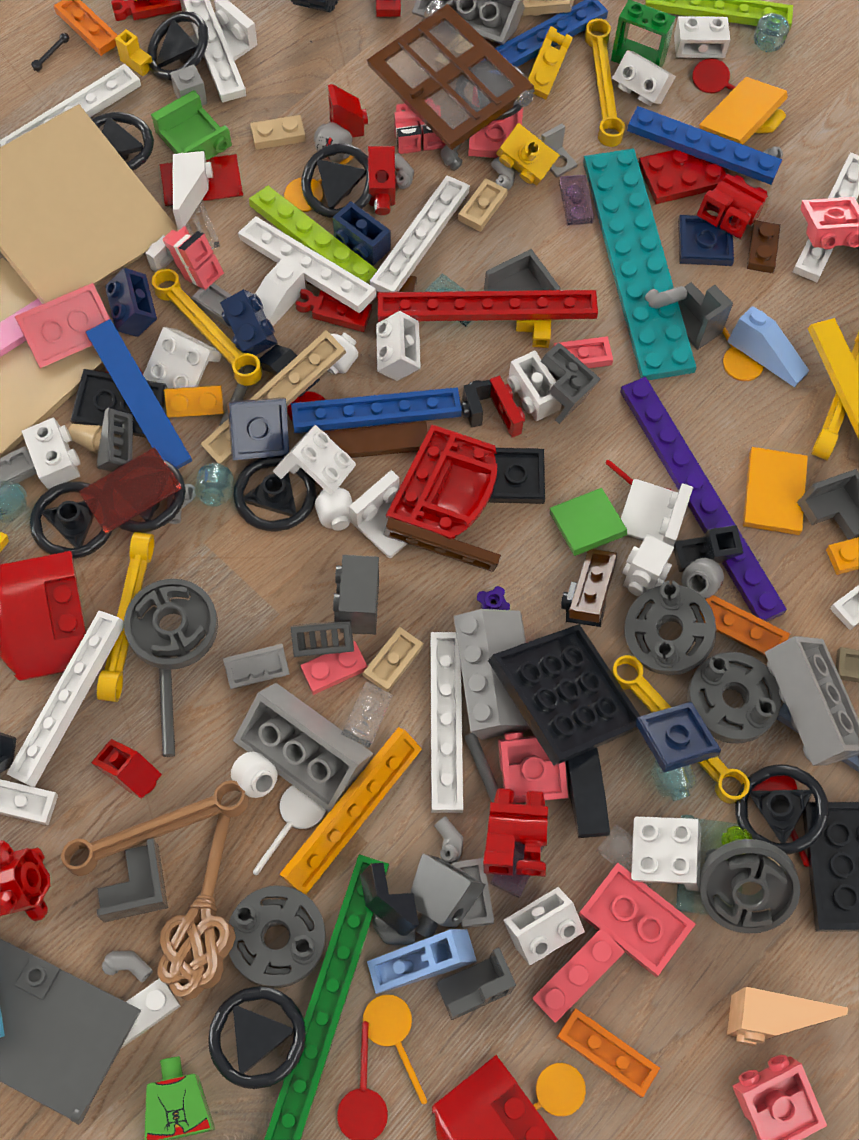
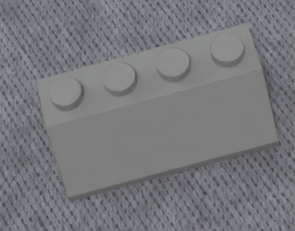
(490, 18)
(815, 699)
(487, 701)
(302, 745)

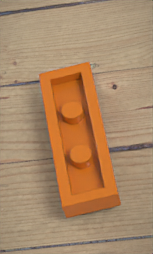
(87, 25)
(745, 627)
(608, 1053)

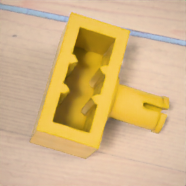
(527, 155)

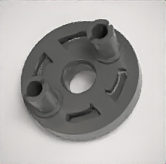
(670, 605)
(197, 620)
(758, 710)
(729, 868)
(303, 947)

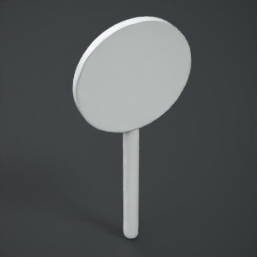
(298, 812)

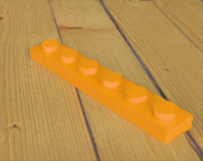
(351, 811)

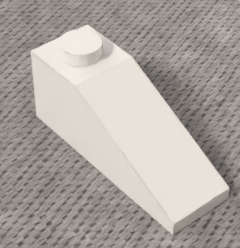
(190, 184)
(280, 290)

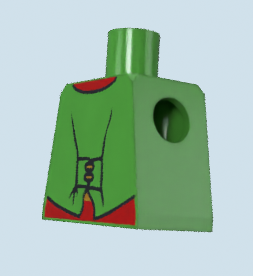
(176, 1104)

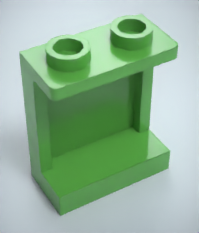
(190, 128)

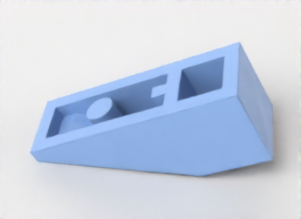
(767, 344)
(422, 960)

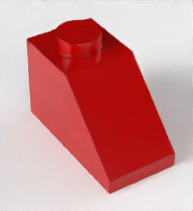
(346, 111)
(127, 768)

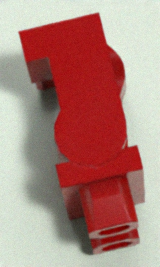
(733, 199)
(513, 824)

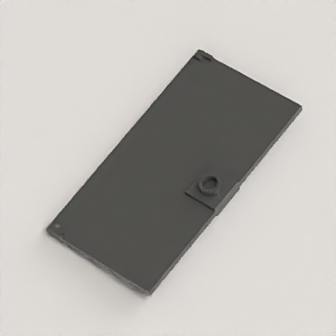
(57, 1032)

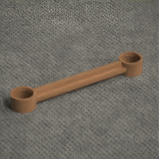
(153, 828)

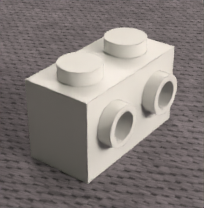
(701, 37)
(643, 78)
(398, 346)
(532, 382)
(51, 453)
(647, 565)
(544, 925)

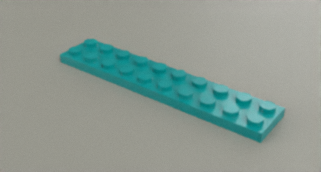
(638, 264)

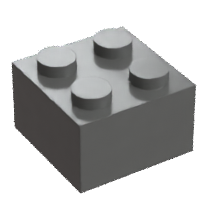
(357, 593)

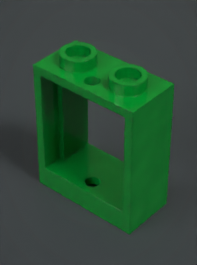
(648, 19)

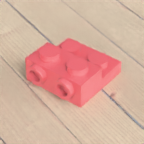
(832, 222)
(528, 768)
(779, 1101)

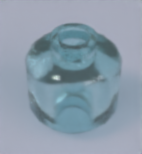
(771, 32)
(214, 484)
(12, 501)
(674, 782)

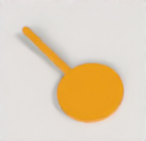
(294, 194)
(739, 364)
(388, 1026)
(560, 1089)

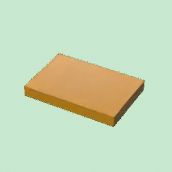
(744, 110)
(772, 490)

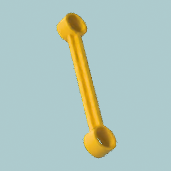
(604, 82)
(206, 327)
(829, 433)
(111, 678)
(655, 703)

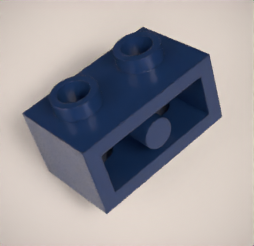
(362, 233)
(130, 302)
(247, 319)

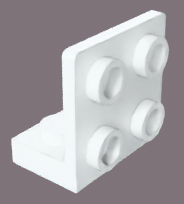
(236, 28)
(179, 359)
(319, 459)
(370, 511)
(655, 511)
(667, 851)

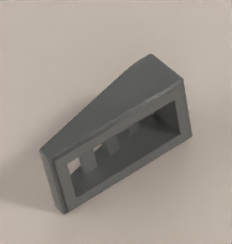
(108, 457)
(298, 638)

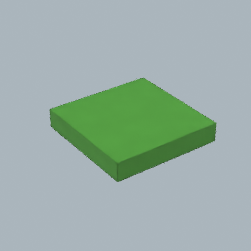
(588, 521)

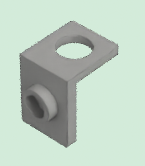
(554, 139)

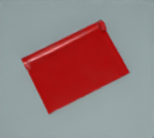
(224, 184)

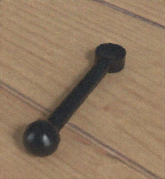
(37, 64)

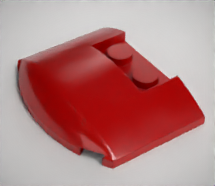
(446, 483)
(40, 615)
(489, 1108)

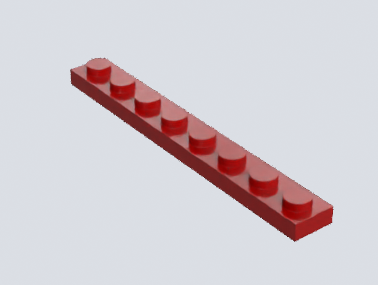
(490, 305)

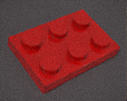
(678, 175)

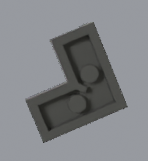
(520, 274)
(704, 314)
(572, 376)
(834, 499)
(144, 890)
(476, 985)

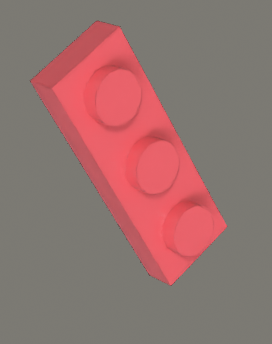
(578, 975)

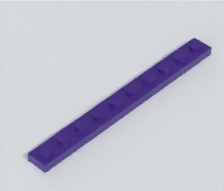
(704, 501)

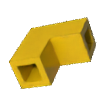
(131, 54)
(540, 331)

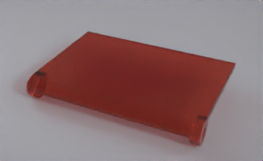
(130, 490)

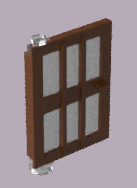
(450, 75)

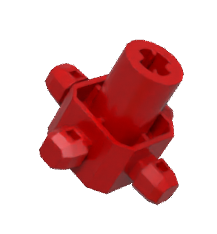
(23, 881)

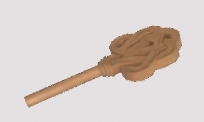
(198, 934)

